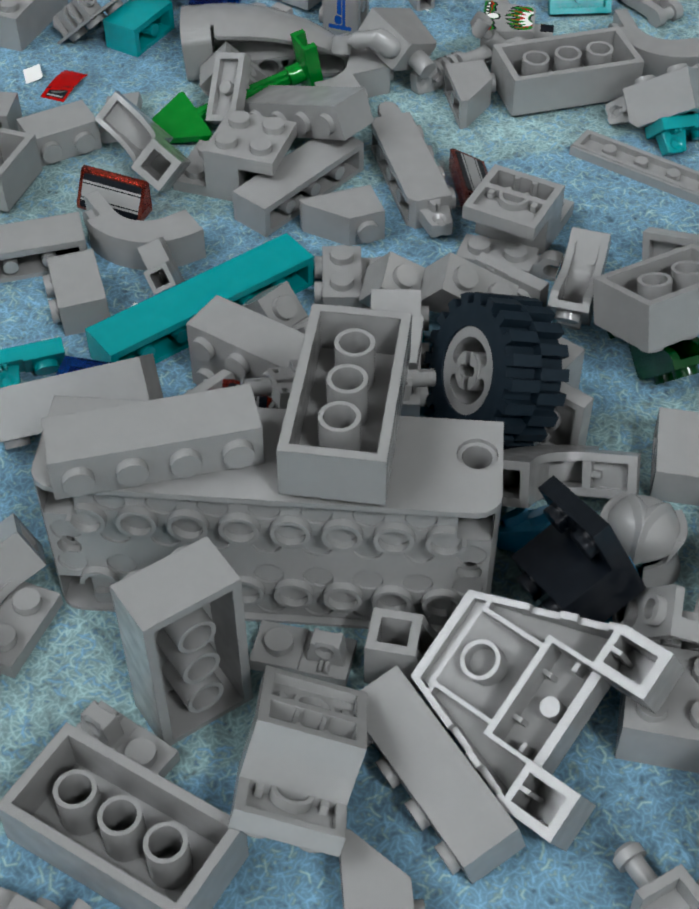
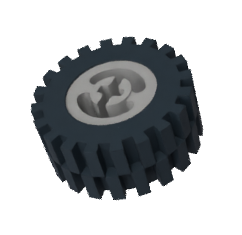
(499, 363)

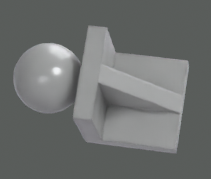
(669, 891)

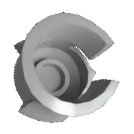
(648, 533)

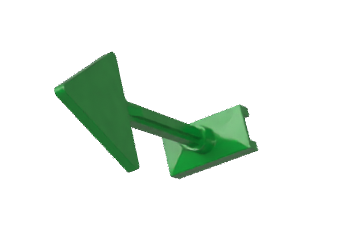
(187, 122)

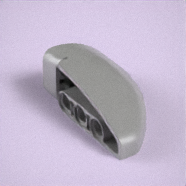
(253, 30)

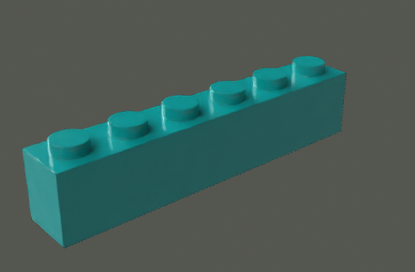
(161, 320)

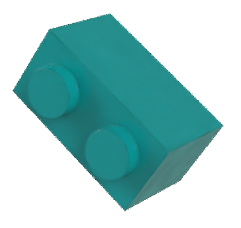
(138, 25)

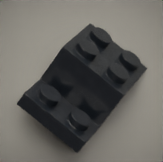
(576, 560)

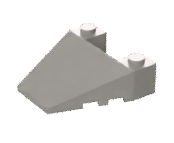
(521, 689)

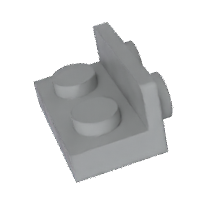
(661, 618)

